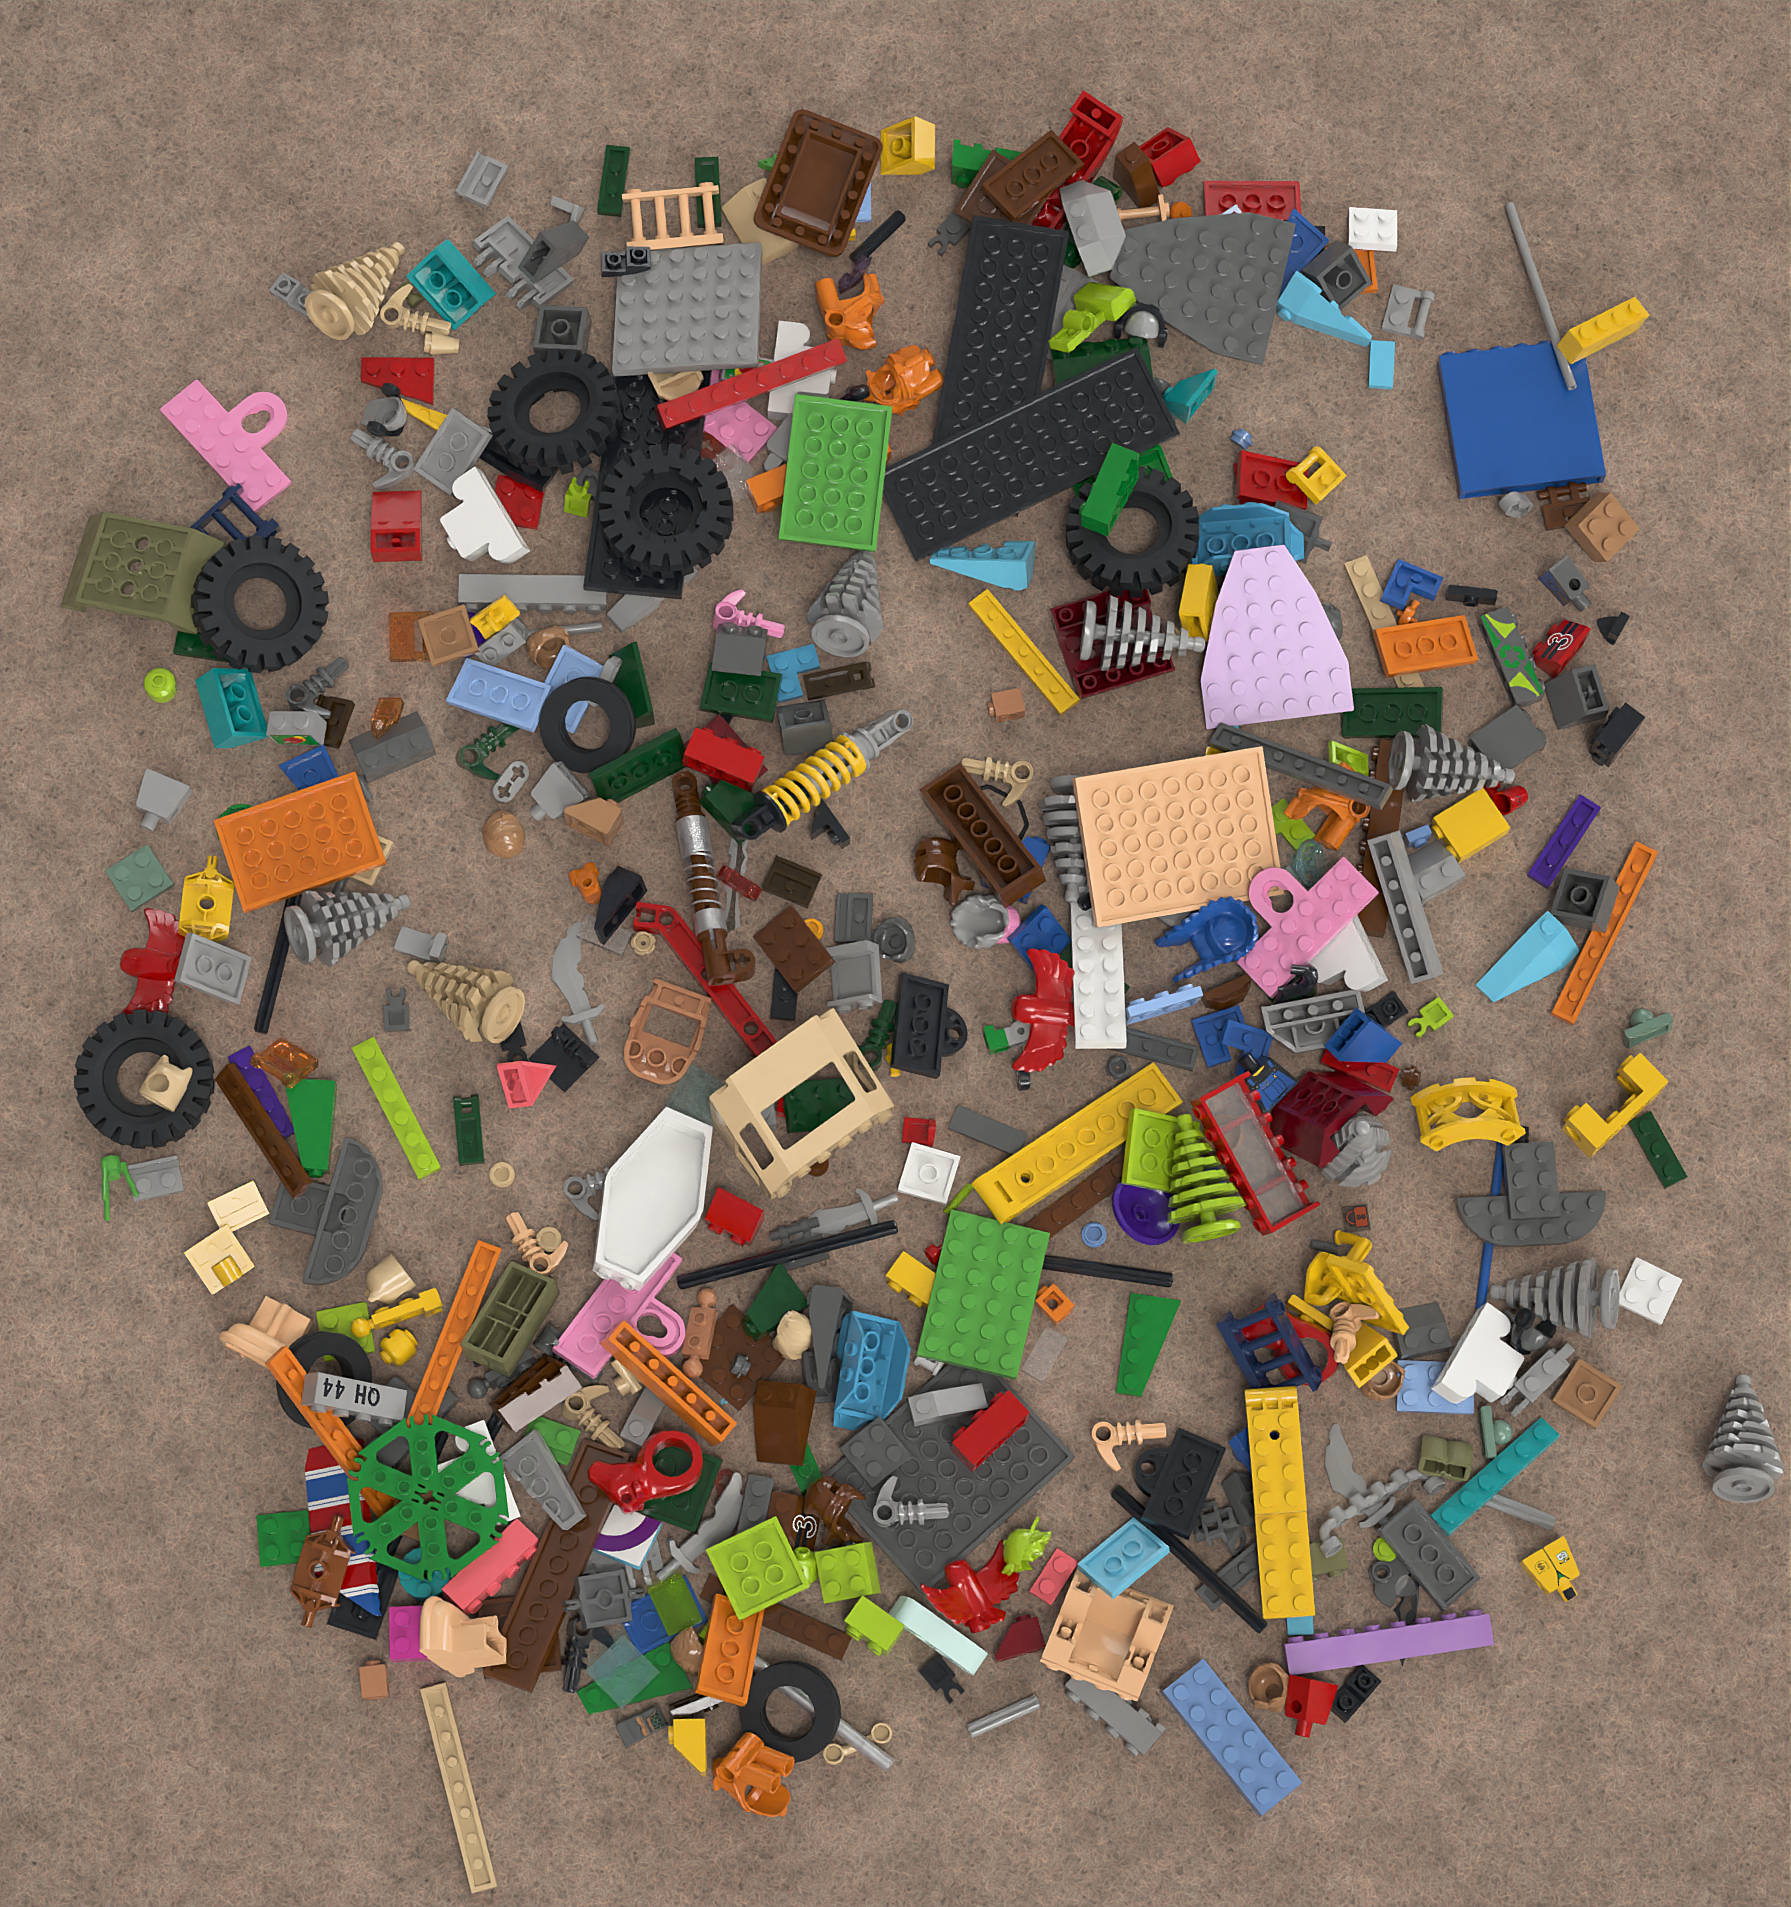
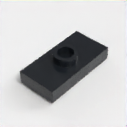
(1471, 595)
(783, 999)

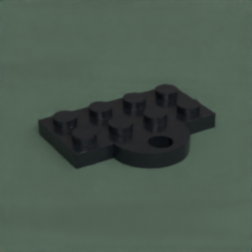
(923, 1027)
(1179, 1481)

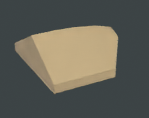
(676, 384)

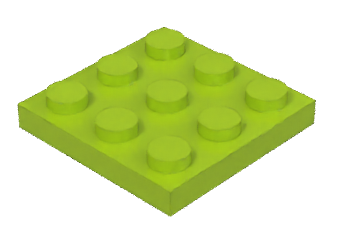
(1151, 1150)
(757, 1568)

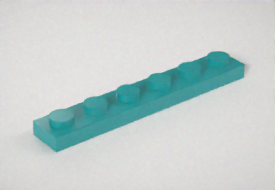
(1495, 1476)

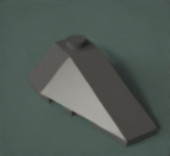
(826, 1313)

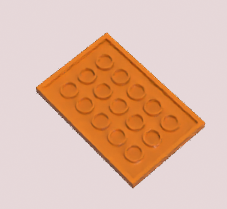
(300, 842)

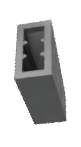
(552, 250)

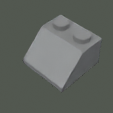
(1435, 871)

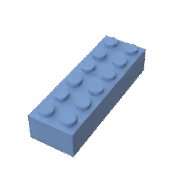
(1231, 1738)

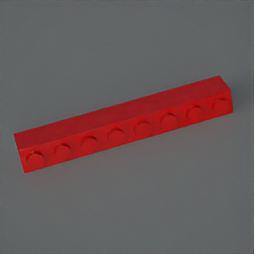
(750, 385)

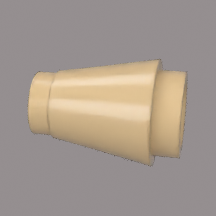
(440, 344)

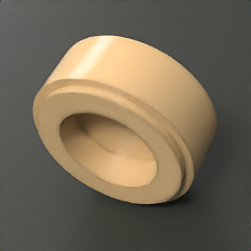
(502, 1174)
(549, 1239)

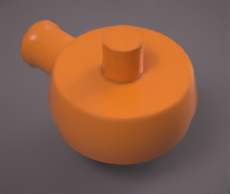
(1180, 210)
(1407, 616)

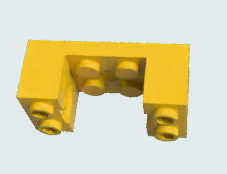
(1640, 1081)

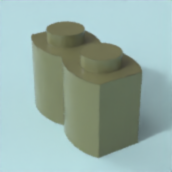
(1445, 1458)

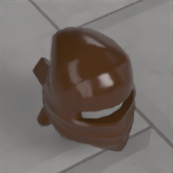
(937, 864)
(830, 1503)

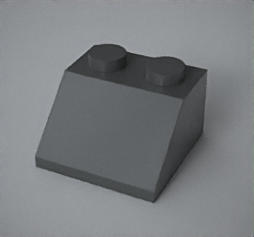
(1338, 274)
(740, 649)
(804, 727)
(1426, 1332)

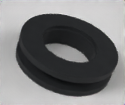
(611, 700)
(316, 1344)
(812, 1683)

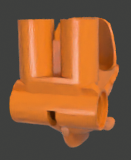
(852, 317)
(905, 379)
(1340, 810)
(757, 1766)

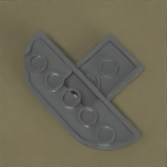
(1533, 1207)
(335, 1214)

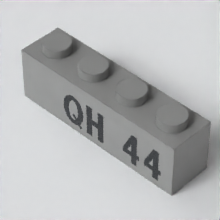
(353, 1398)

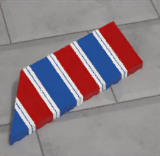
(329, 1497)

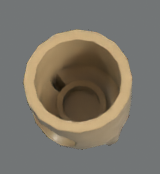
(165, 1084)
(387, 1281)

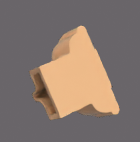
(270, 1329)
(457, 1641)

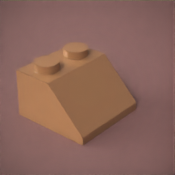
(596, 819)

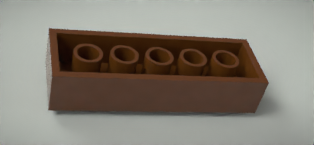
(982, 835)

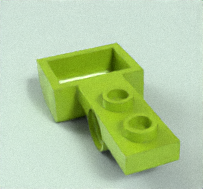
(1093, 306)

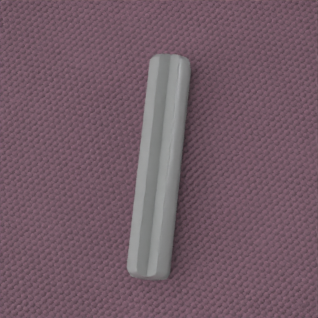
(1522, 1511)
(1003, 1716)

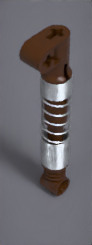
(708, 916)

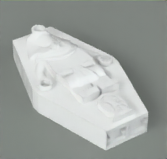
(652, 1199)

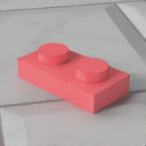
(1053, 1576)

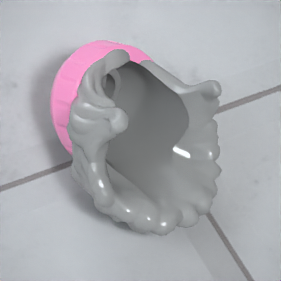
(983, 921)

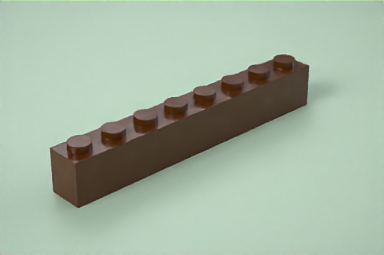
(1380, 822)

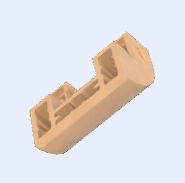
(1107, 1637)

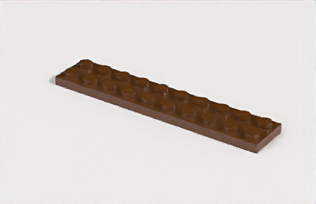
(549, 1579)

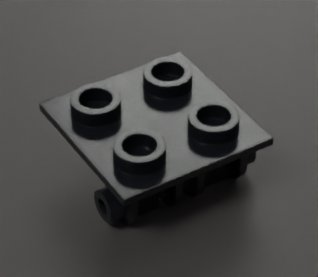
(568, 1054)

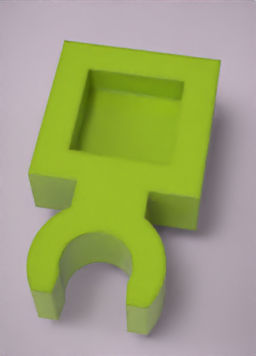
(577, 499)
(1433, 1016)

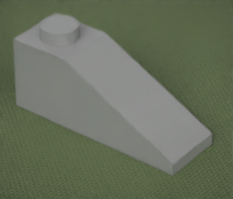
(946, 1403)
(643, 1419)

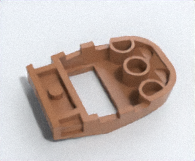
(658, 1058)

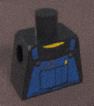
(1268, 1079)

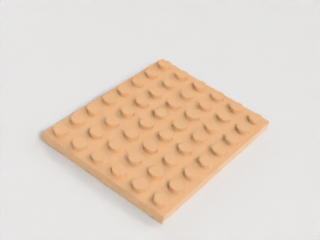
(1175, 834)

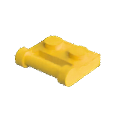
(1322, 481)

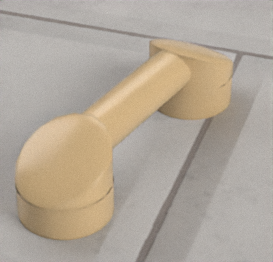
(880, 1736)

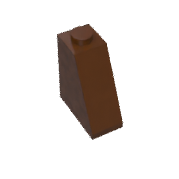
(1136, 176)

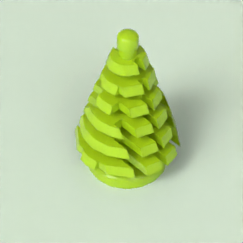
(1201, 1195)

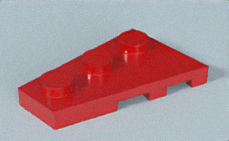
(410, 375)

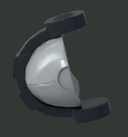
(1143, 321)
(386, 415)

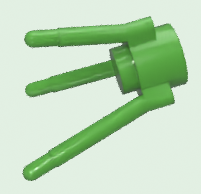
(111, 1170)

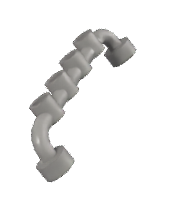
(1378, 1494)

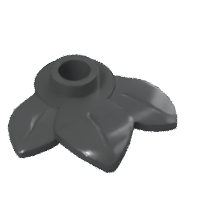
(1394, 1584)

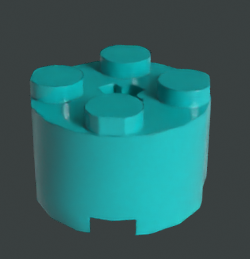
(418, 1589)

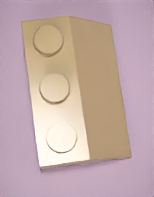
(740, 213)

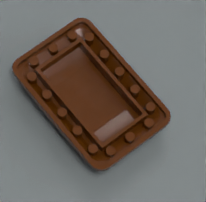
(818, 183)

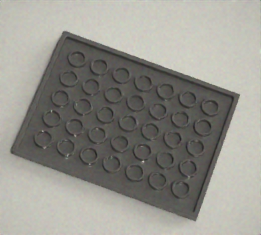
(975, 1499)

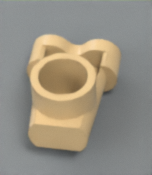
(626, 1381)

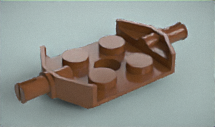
(333, 1554)

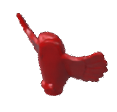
(154, 964)
(1046, 1011)
(973, 1593)

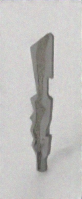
(738, 860)

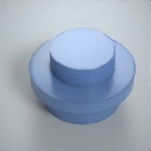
(1242, 438)
(1093, 1234)

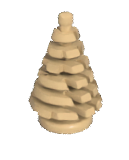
(350, 294)
(472, 998)

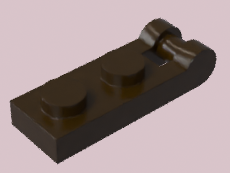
(838, 681)

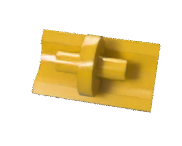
(495, 616)

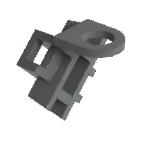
(1227, 1527)

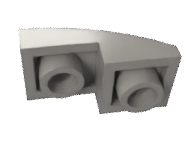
(291, 293)

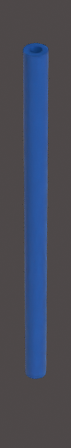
(1487, 1248)

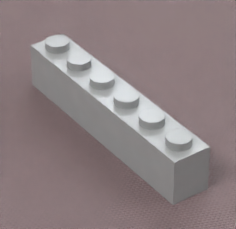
(530, 593)
(1405, 907)

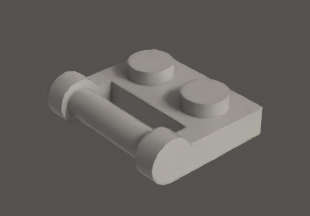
(1400, 308)

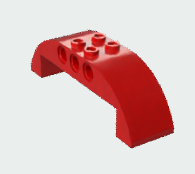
(1091, 138)

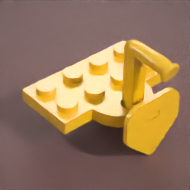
(1352, 1282)

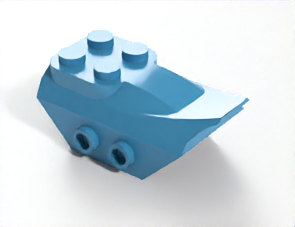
(1241, 528)
(871, 1369)

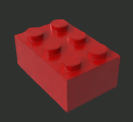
(723, 759)
(989, 1430)

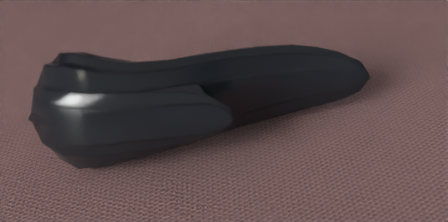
(1302, 986)

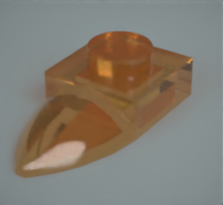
(386, 713)

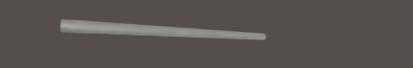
(1540, 294)

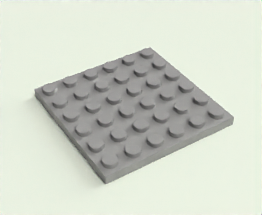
(690, 311)

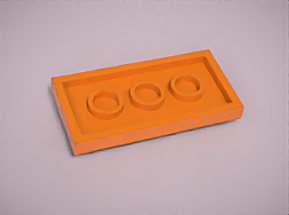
(1425, 646)
(728, 1653)

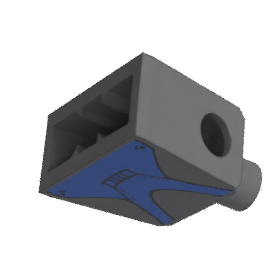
(1559, 578)

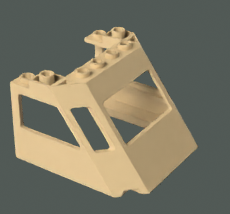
(777, 1073)

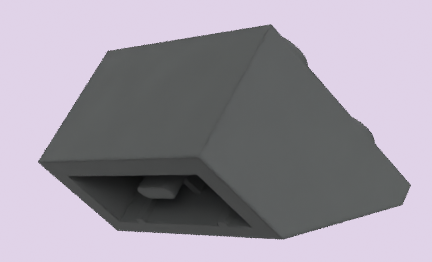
(1577, 697)

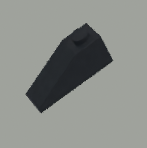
(617, 900)

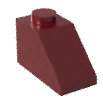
(1021, 1639)

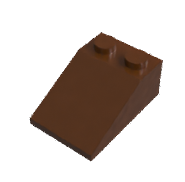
(782, 1421)

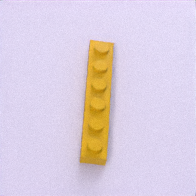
(1023, 652)

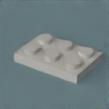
(452, 450)
(212, 969)

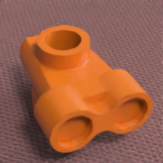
(587, 882)

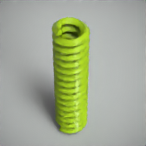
(958, 1199)

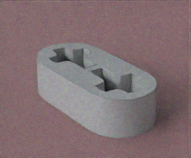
(1516, 504)
(514, 785)

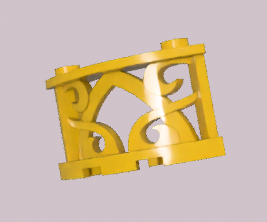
(1442, 1101)

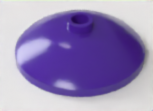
(1151, 1208)

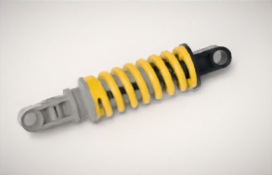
(819, 775)

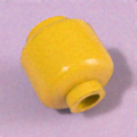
(398, 1347)

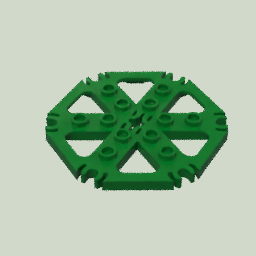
(430, 1522)

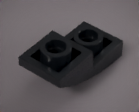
(625, 263)
(1387, 1010)
(1354, 1693)

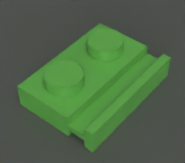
(558, 1437)

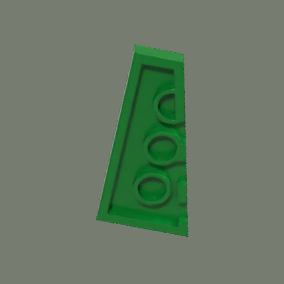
(1144, 1336)
(669, 1681)

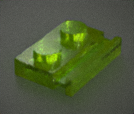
(675, 1605)

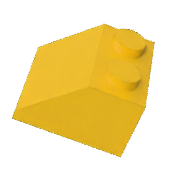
(908, 147)
(690, 1742)

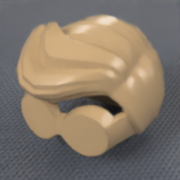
(793, 1335)

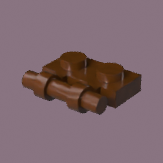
(1558, 513)

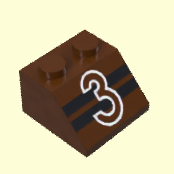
(797, 1526)

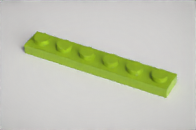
(396, 1108)

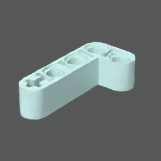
(938, 1634)

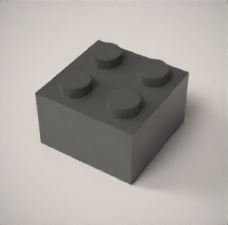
(562, 329)
(1585, 900)

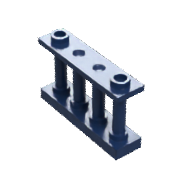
(232, 495)
(1244, 1349)

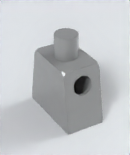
(557, 791)
(160, 799)

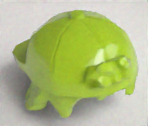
(1024, 1547)

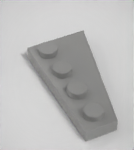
(540, 1474)

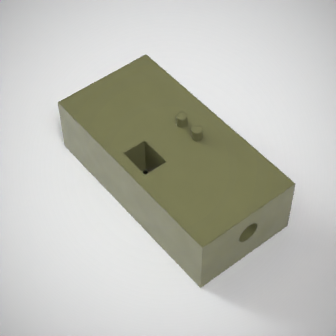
(510, 1319)

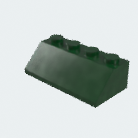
(1091, 354)

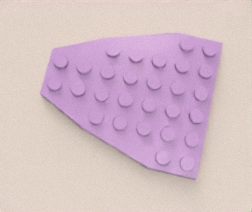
(1271, 646)

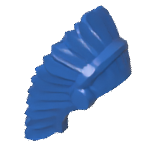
(1218, 932)

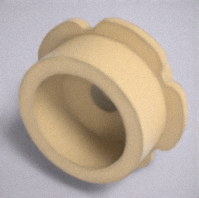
(640, 937)

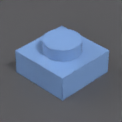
(1417, 837)

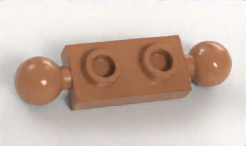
(699, 1333)

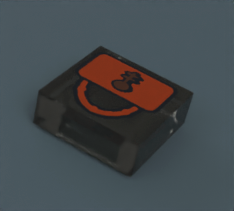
(1356, 1218)

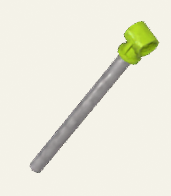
(844, 1731)

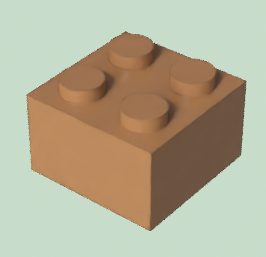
(1601, 527)

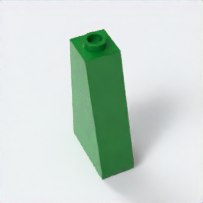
(313, 1116)

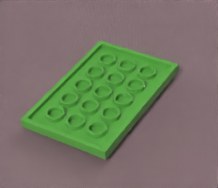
(835, 473)
(983, 1294)

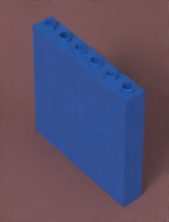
(1517, 421)

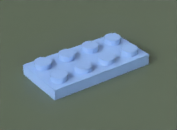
(499, 695)

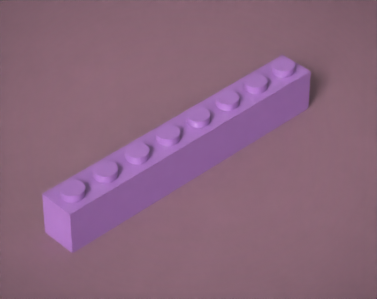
(1387, 1644)

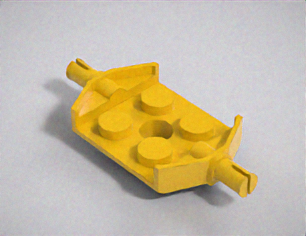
(211, 886)

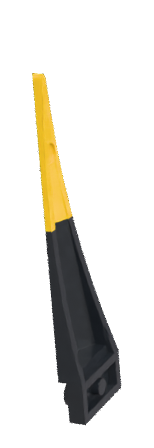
(491, 453)

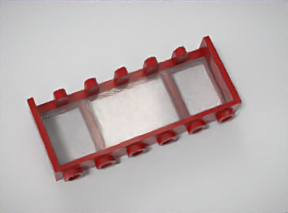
(1252, 1155)

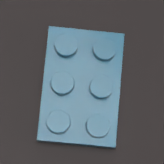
(1123, 1558)

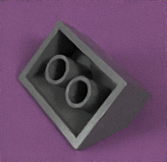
(394, 750)

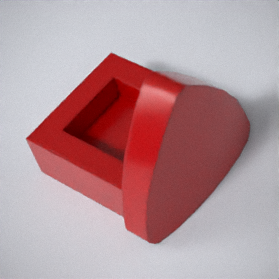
(919, 1131)

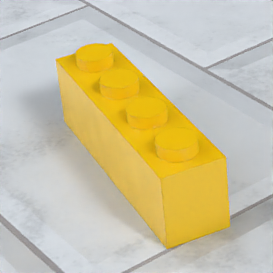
(1602, 330)
(912, 1279)

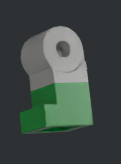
(1005, 1038)

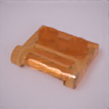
(403, 637)
(288, 1057)

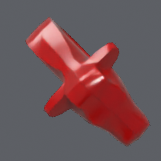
(1304, 1329)
(637, 1482)

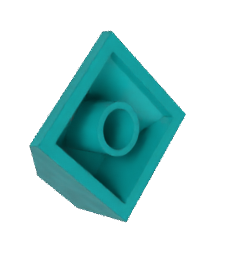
(1189, 394)

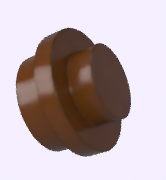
(1411, 1078)

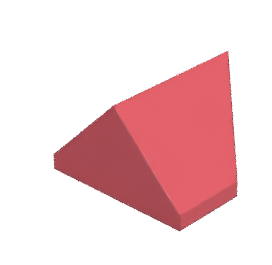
(523, 1081)

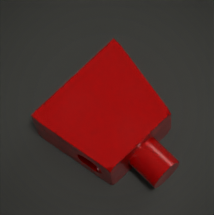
(1308, 1702)

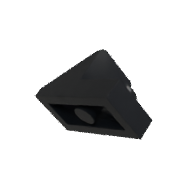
(826, 820)

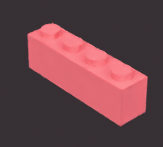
(491, 1569)

